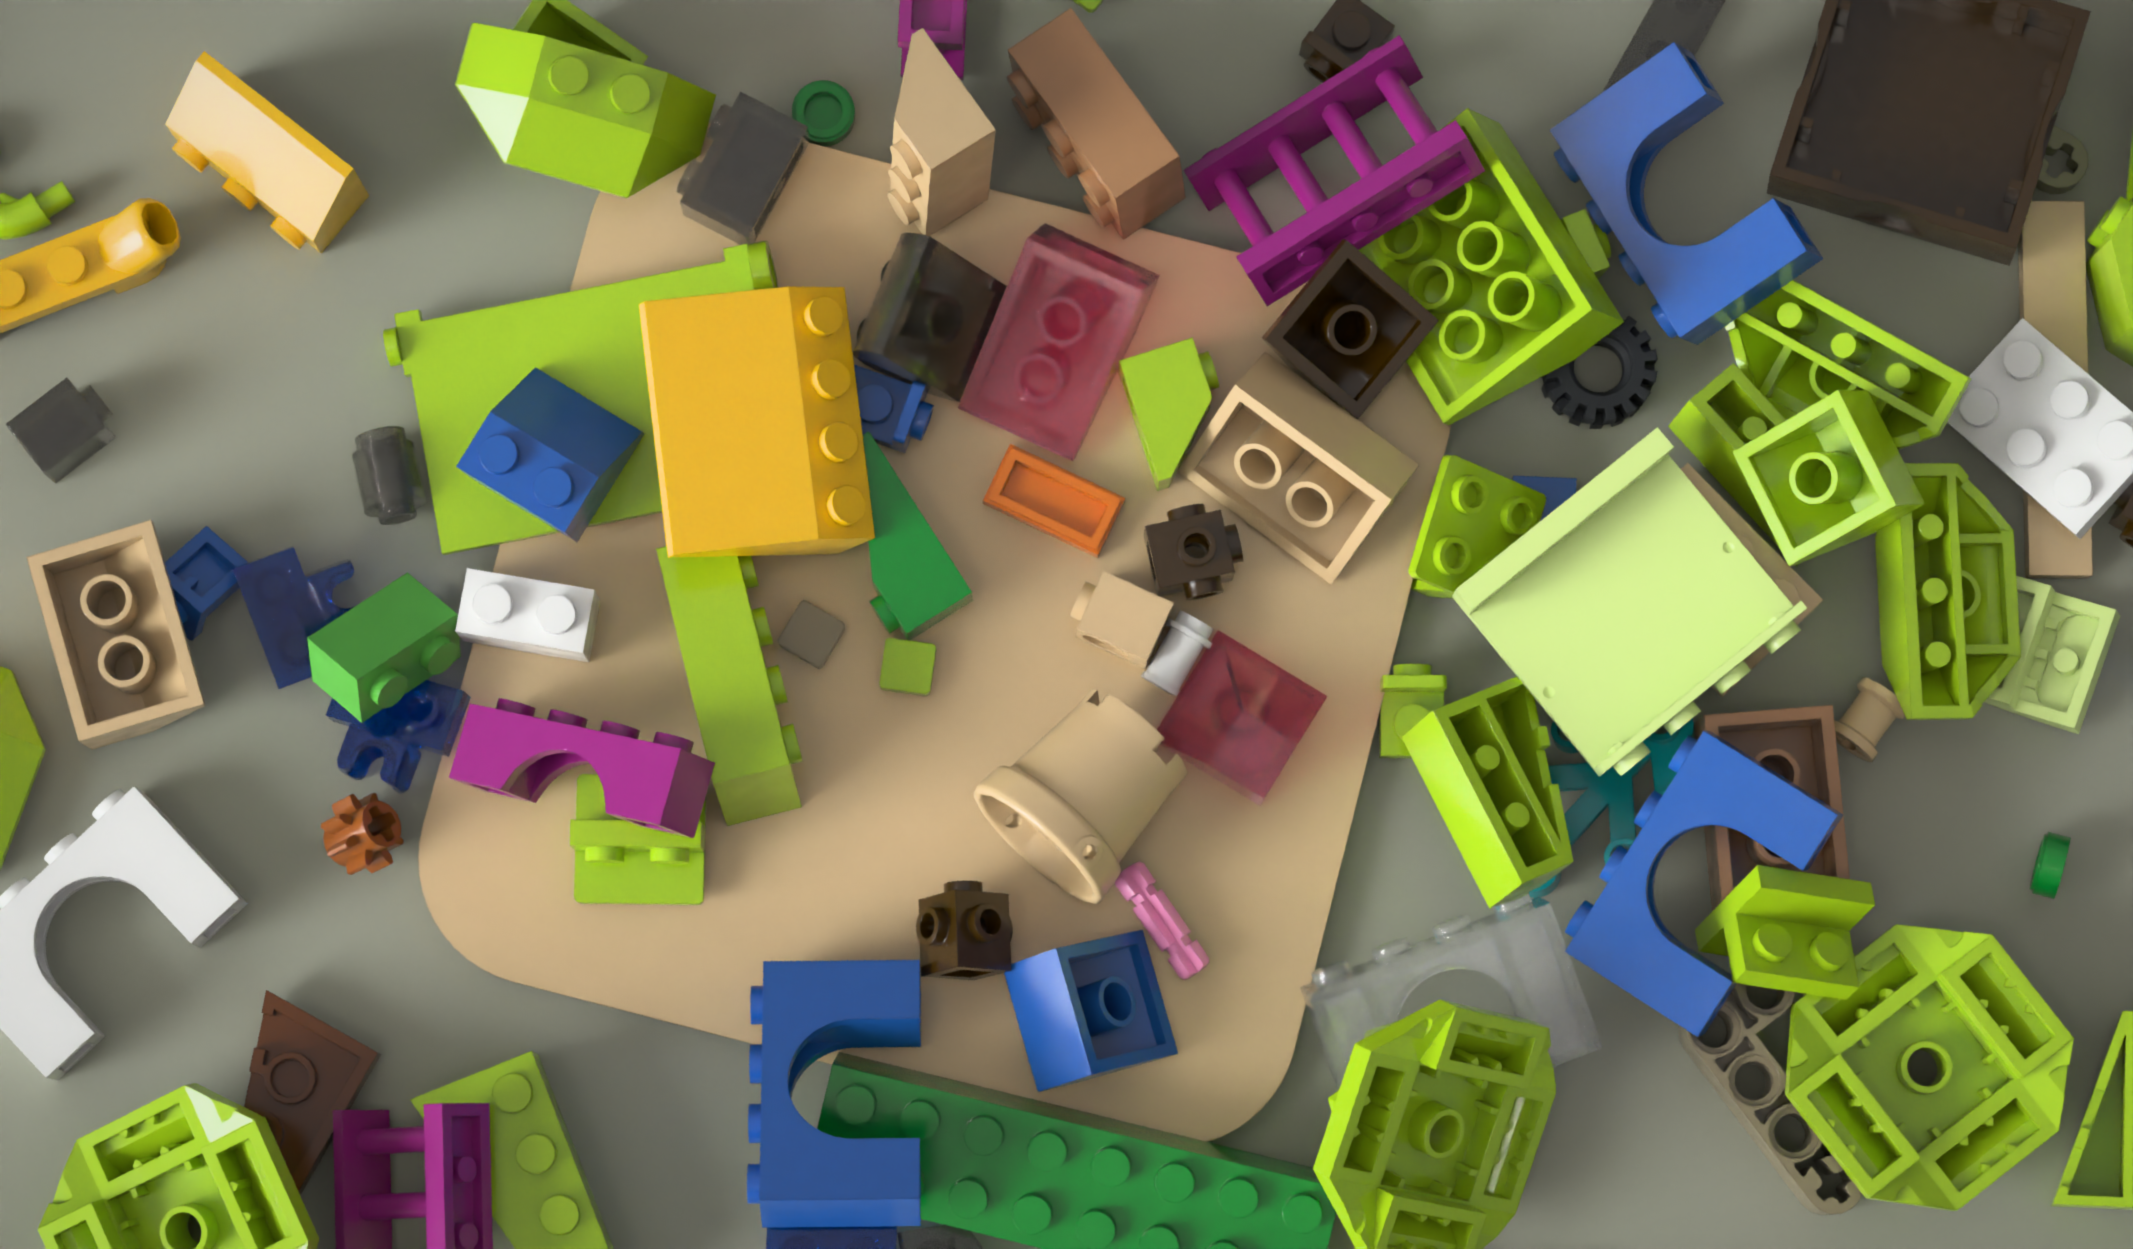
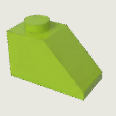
(1168, 402)

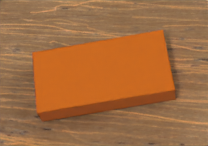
(1053, 500)

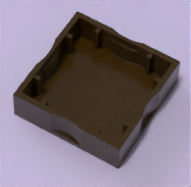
(1930, 116)

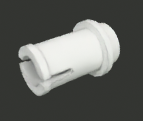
(1178, 652)

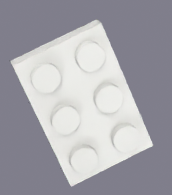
(2048, 428)

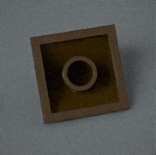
(1349, 329)

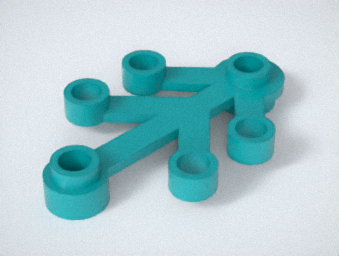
(1610, 791)

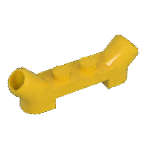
(87, 263)

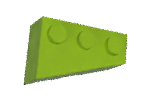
(1495, 788)
(2102, 1154)

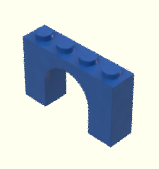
(1611, 151)
(1623, 930)
(803, 1172)

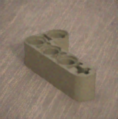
(1760, 1116)

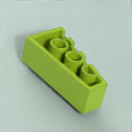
(732, 685)
(535, 1170)

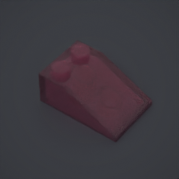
(1057, 340)

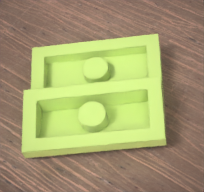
(2060, 656)

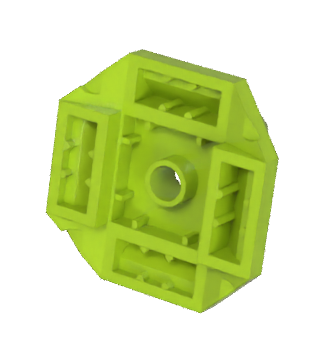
(1995, 1056)
(1437, 1128)
(175, 1160)

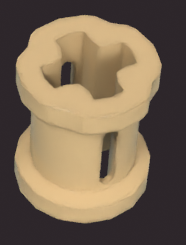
(1867, 719)

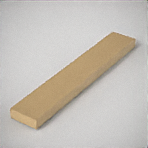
(2056, 306)

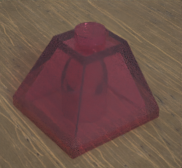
(1239, 717)

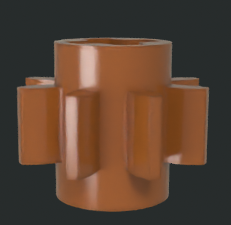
(362, 833)

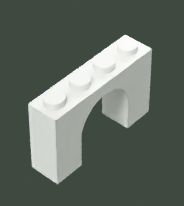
(127, 845)

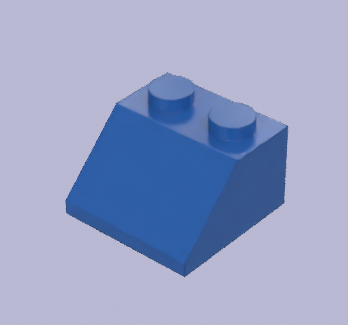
(550, 452)
(1090, 1010)

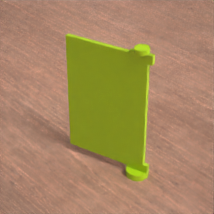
(579, 338)

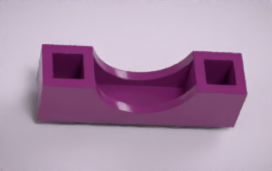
(642, 781)

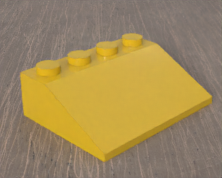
(757, 423)

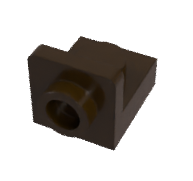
(1343, 38)

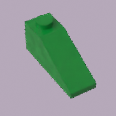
(908, 563)

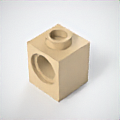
(1121, 618)

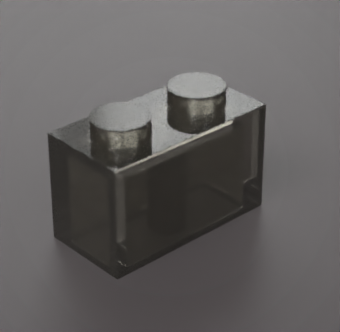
(743, 169)

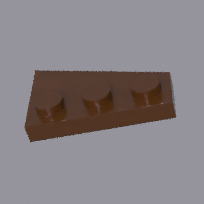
(299, 1079)

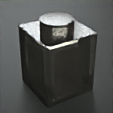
(63, 428)

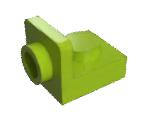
(1407, 699)

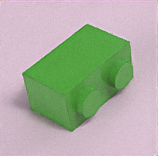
(384, 647)

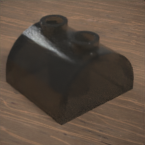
(928, 317)

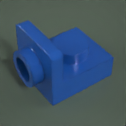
(892, 409)
(202, 578)

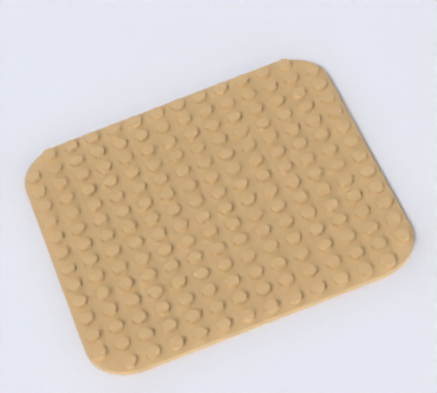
(896, 772)

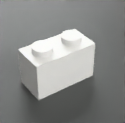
(527, 615)

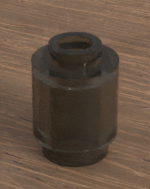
(388, 475)

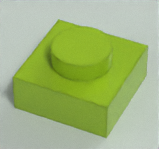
(1589, 240)

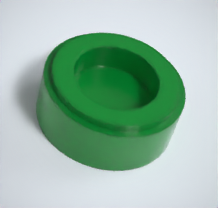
(826, 112)
(2049, 864)

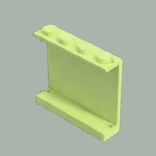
(1628, 606)

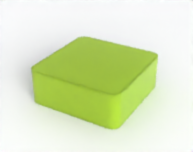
(907, 666)

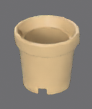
(1082, 795)

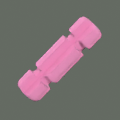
(1161, 920)

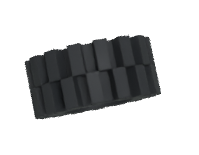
(1612, 405)

